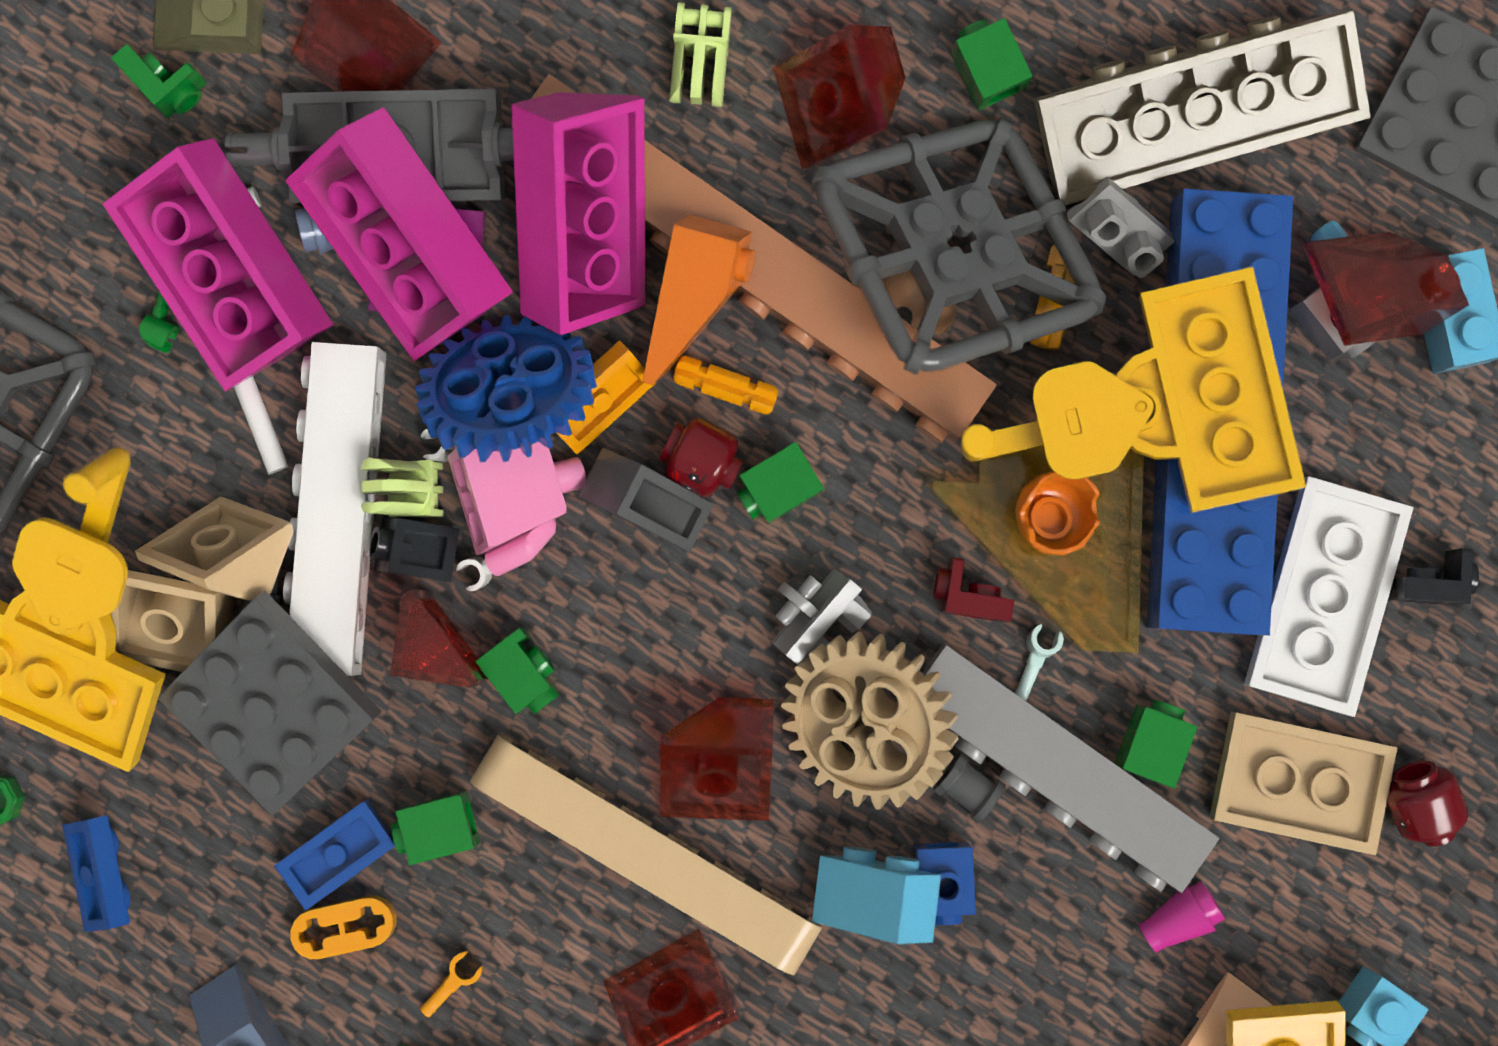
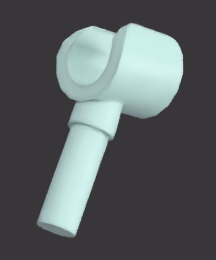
(1036, 660)

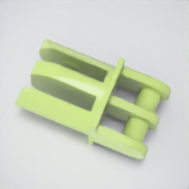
(700, 48)
(410, 488)

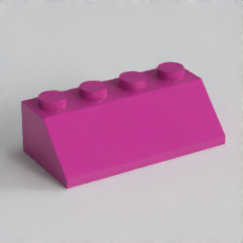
(580, 207)
(397, 233)
(217, 262)

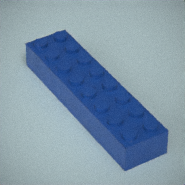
(1218, 563)

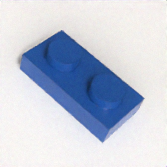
(336, 854)
(96, 873)

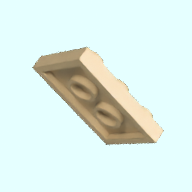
(1303, 783)

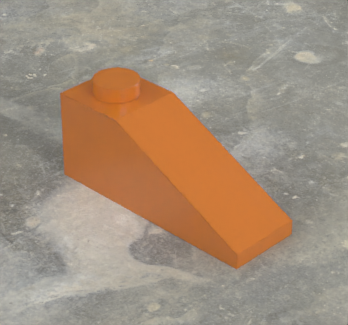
(699, 277)

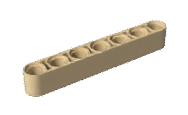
(644, 855)

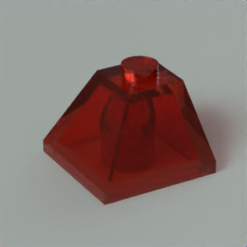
(840, 90)
(1384, 286)
(719, 762)

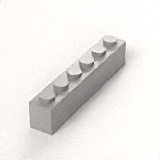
(1070, 775)

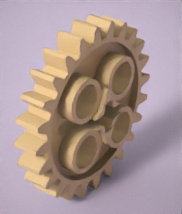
(869, 720)

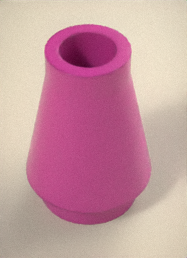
(1182, 918)

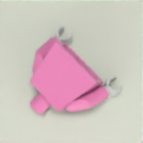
(510, 503)

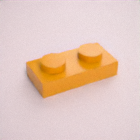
(617, 389)

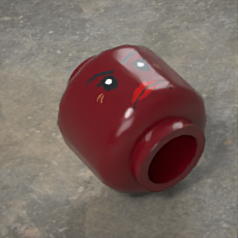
(701, 457)
(1427, 803)

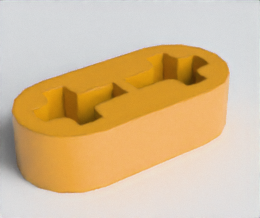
(346, 940)

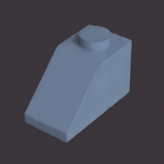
(232, 1014)

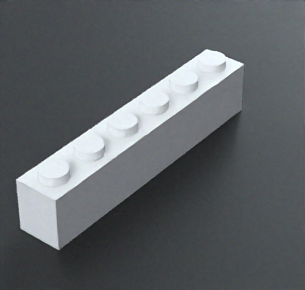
(331, 529)

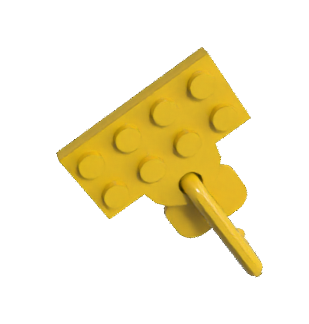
(1210, 395)
(60, 633)

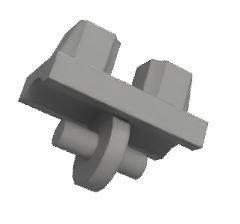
(1122, 228)
(814, 610)

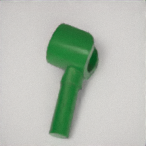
(155, 328)

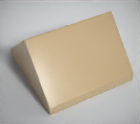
(223, 549)
(168, 620)

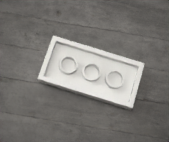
(1329, 596)

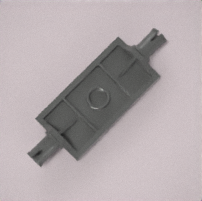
(450, 129)

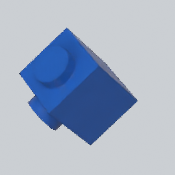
(957, 884)

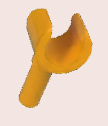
(449, 986)

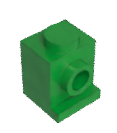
(520, 673)

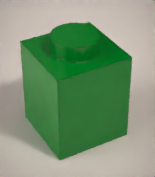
(990, 62)
(779, 484)
(1156, 743)
(435, 828)

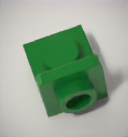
(166, 92)

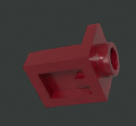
(979, 602)

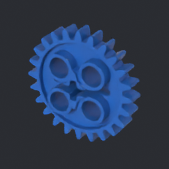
(505, 388)

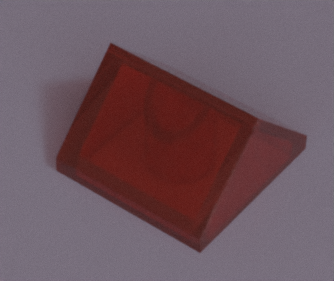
(362, 45)
(431, 646)
(673, 996)

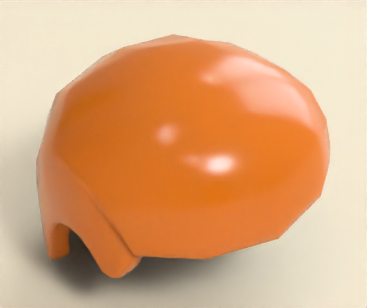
(1057, 513)

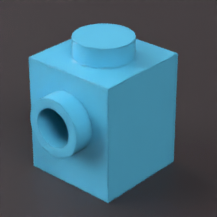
(1379, 1011)

